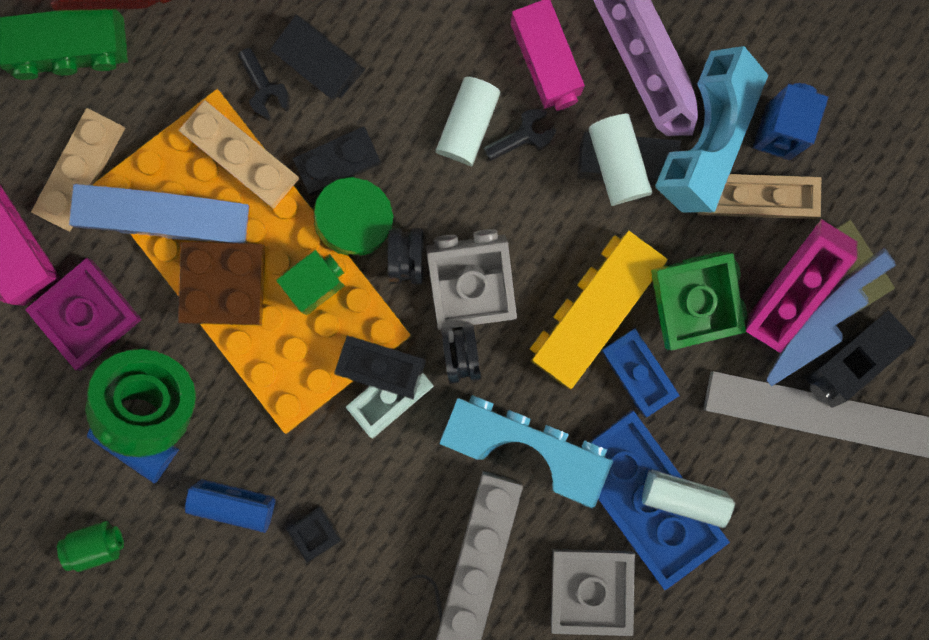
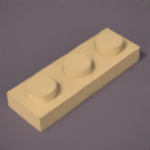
(239, 154)
(79, 164)
(770, 197)

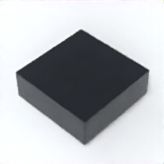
(314, 534)

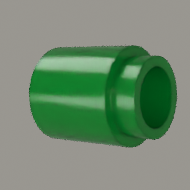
(90, 547)

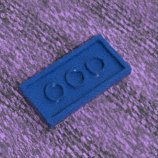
(663, 540)

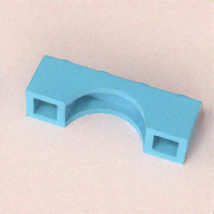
(730, 94)
(575, 470)

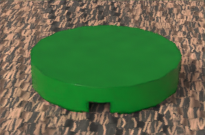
(352, 216)

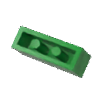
(62, 42)

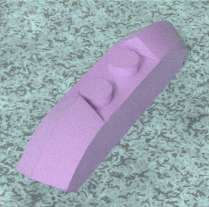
(652, 64)

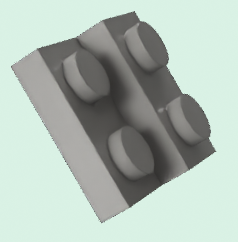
(471, 279)

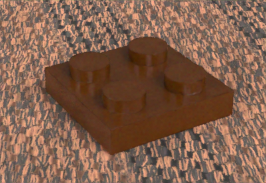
(221, 283)

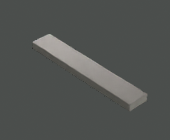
(804, 412)

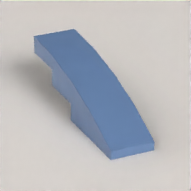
(158, 214)
(820, 329)

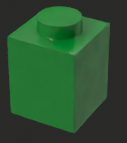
(312, 281)

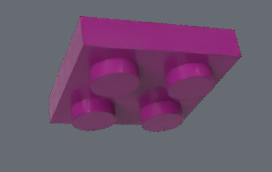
(83, 314)

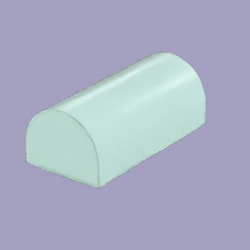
(468, 120)
(620, 159)
(377, 408)
(687, 498)

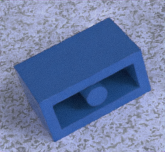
(790, 121)

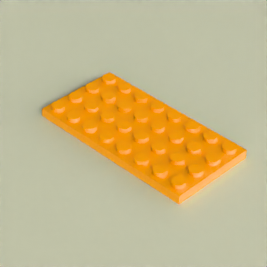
(292, 354)

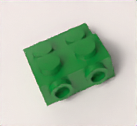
(699, 300)

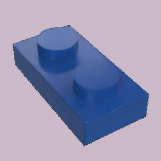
(639, 373)

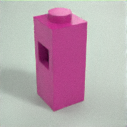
(547, 54)

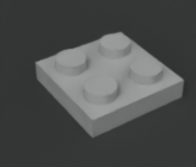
(592, 592)

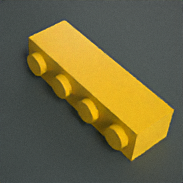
(598, 309)

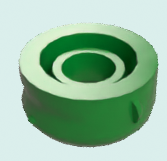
(144, 377)

